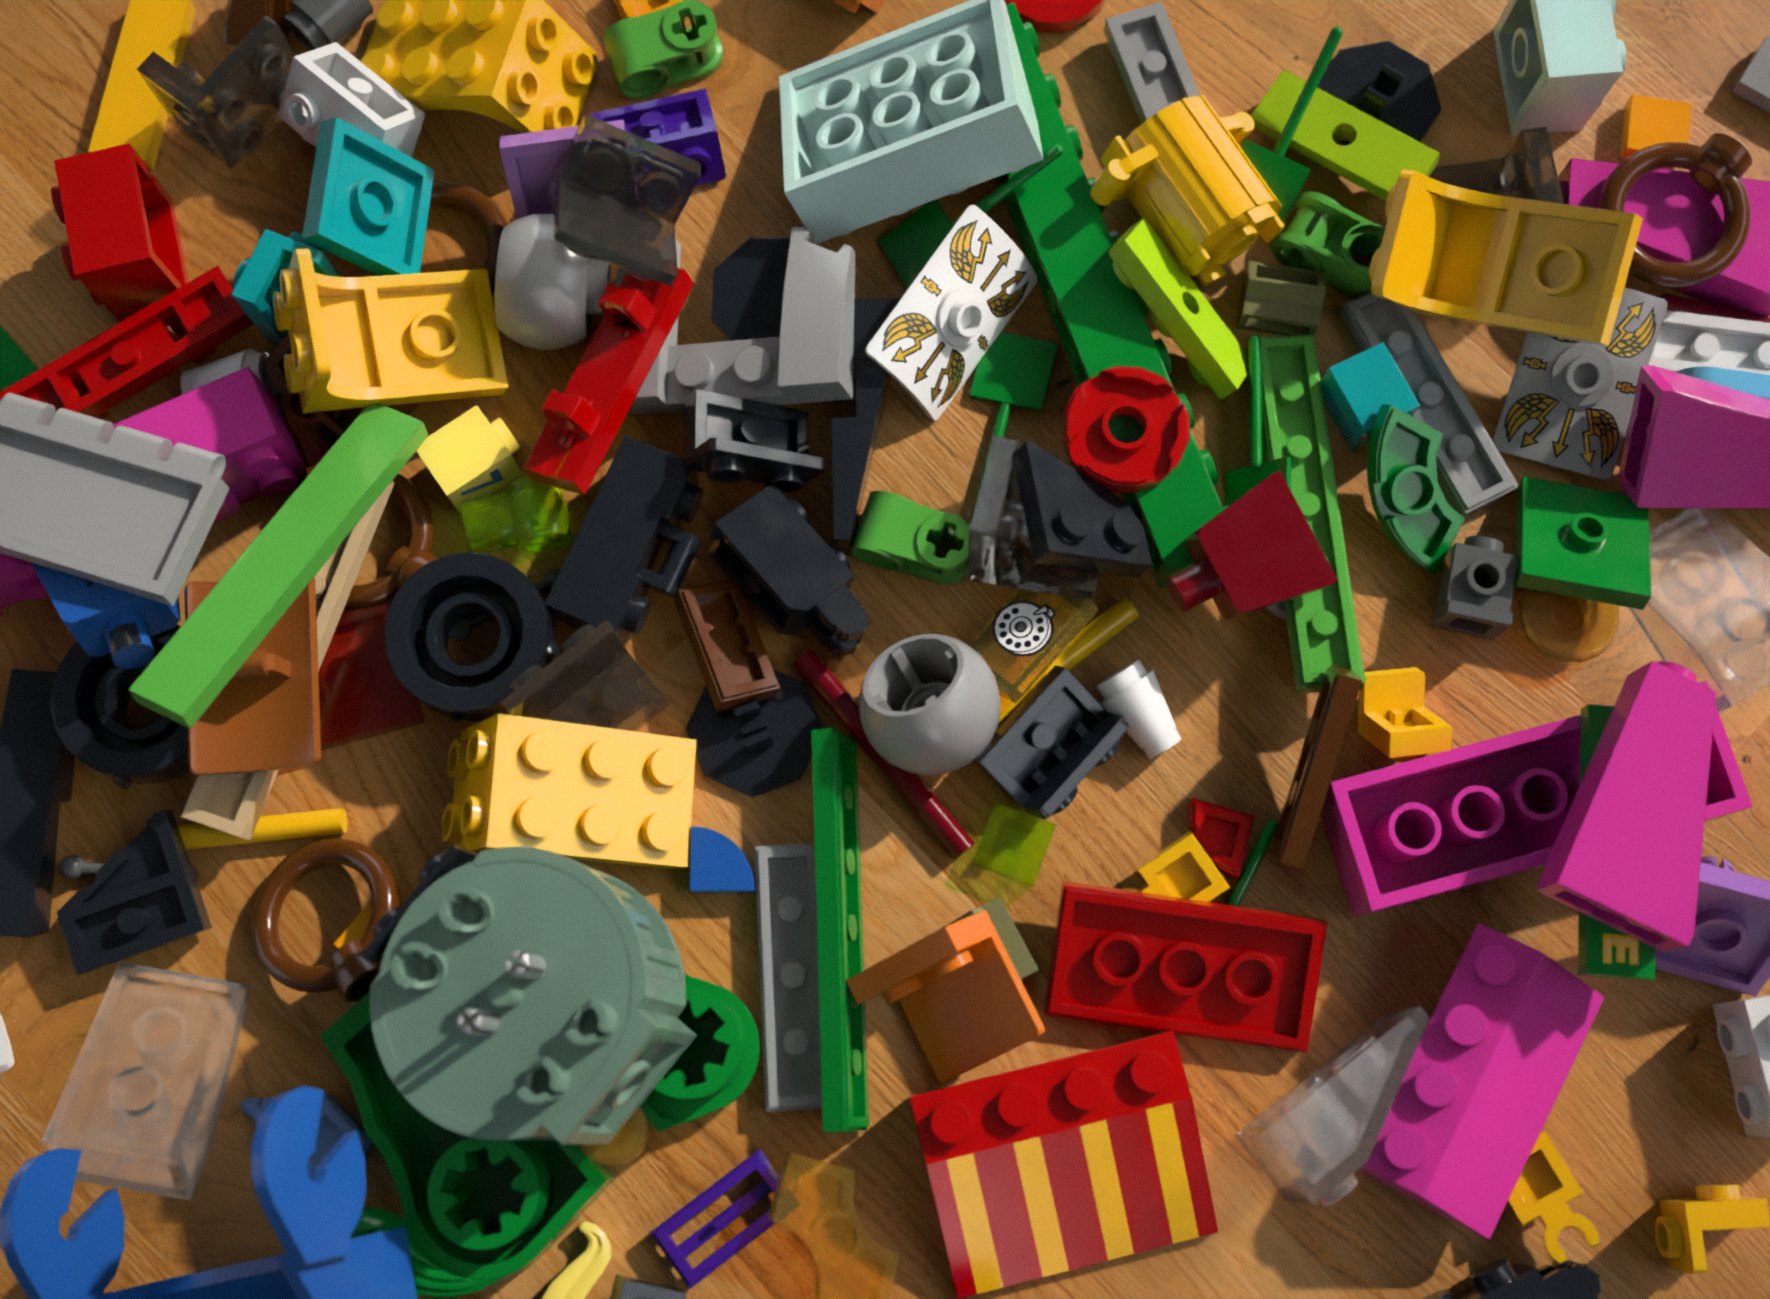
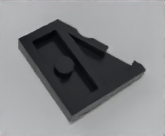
(1076, 519)
(136, 900)

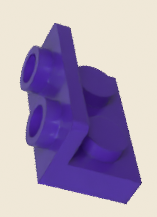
(679, 124)

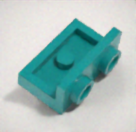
(260, 277)

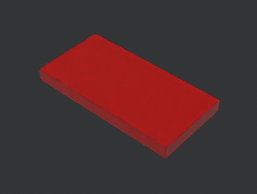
(1185, 966)

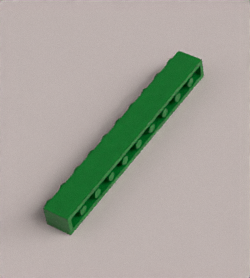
(1095, 313)

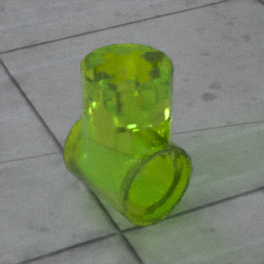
(525, 516)

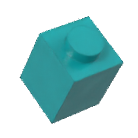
(1359, 388)

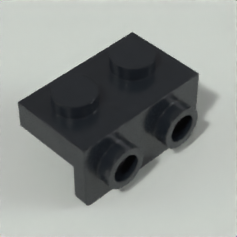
(748, 441)
(1051, 744)

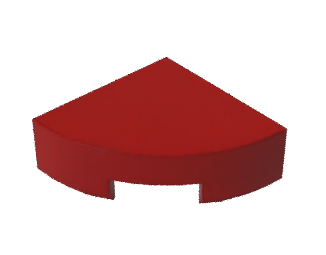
(1221, 833)

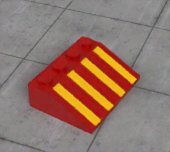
(1065, 1164)

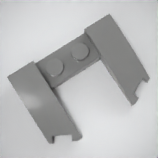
(801, 366)

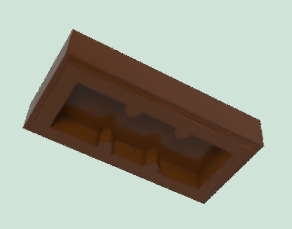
(726, 644)

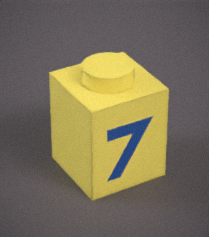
(471, 456)

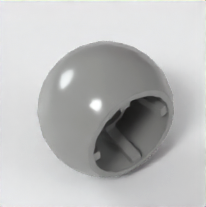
(543, 288)
(929, 704)

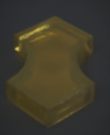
(819, 1207)

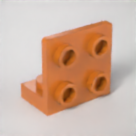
(956, 995)

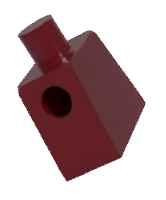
(1252, 555)

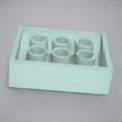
(906, 119)

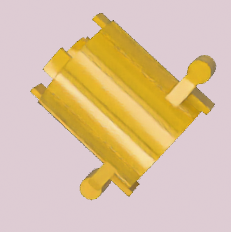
(1192, 185)

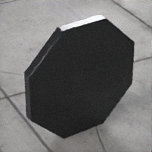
(1386, 86)
(751, 289)
(756, 743)

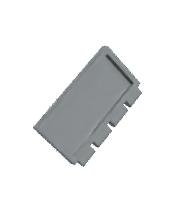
(104, 498)

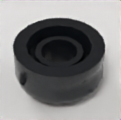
(430, 607)
(91, 720)

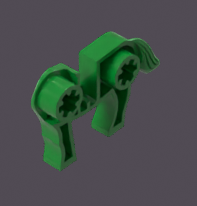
(501, 1204)

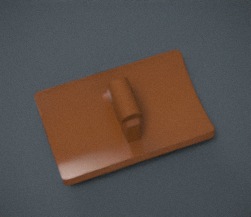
(270, 706)

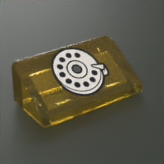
(1029, 636)

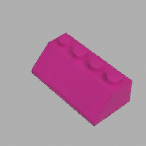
(1483, 1081)

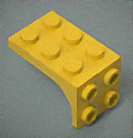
(485, 59)
(1503, 259)
(387, 337)
(571, 791)

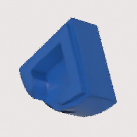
(718, 865)

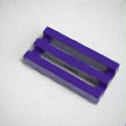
(678, 1253)

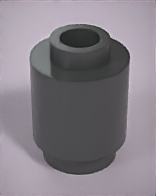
(325, 21)

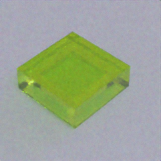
(1014, 844)

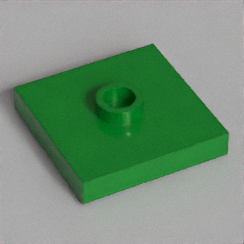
(1582, 543)

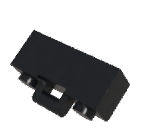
(621, 537)

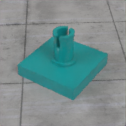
(367, 201)

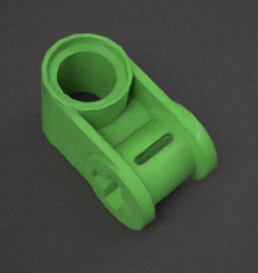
(660, 51)
(1331, 243)
(904, 537)

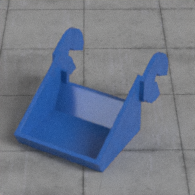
(306, 1214)

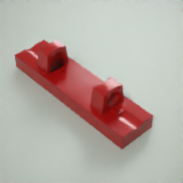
(140, 348)
(605, 381)

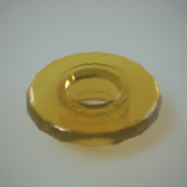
(1561, 644)

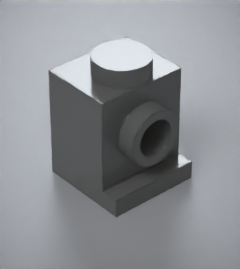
(1465, 605)

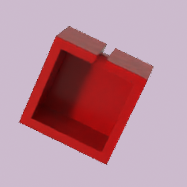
(118, 229)

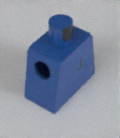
(108, 618)

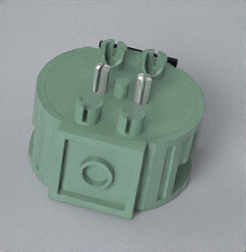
(526, 997)

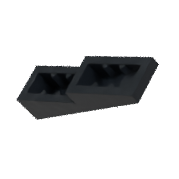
(856, 436)
(33, 782)

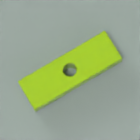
(1375, 150)
(1180, 309)

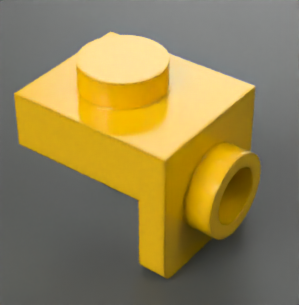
(1395, 716)
(1715, 1208)

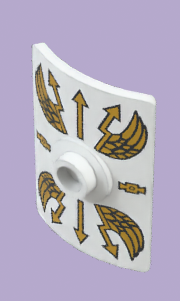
(953, 311)

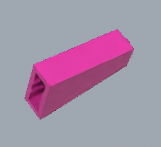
(1685, 223)
(1695, 444)
(1640, 812)

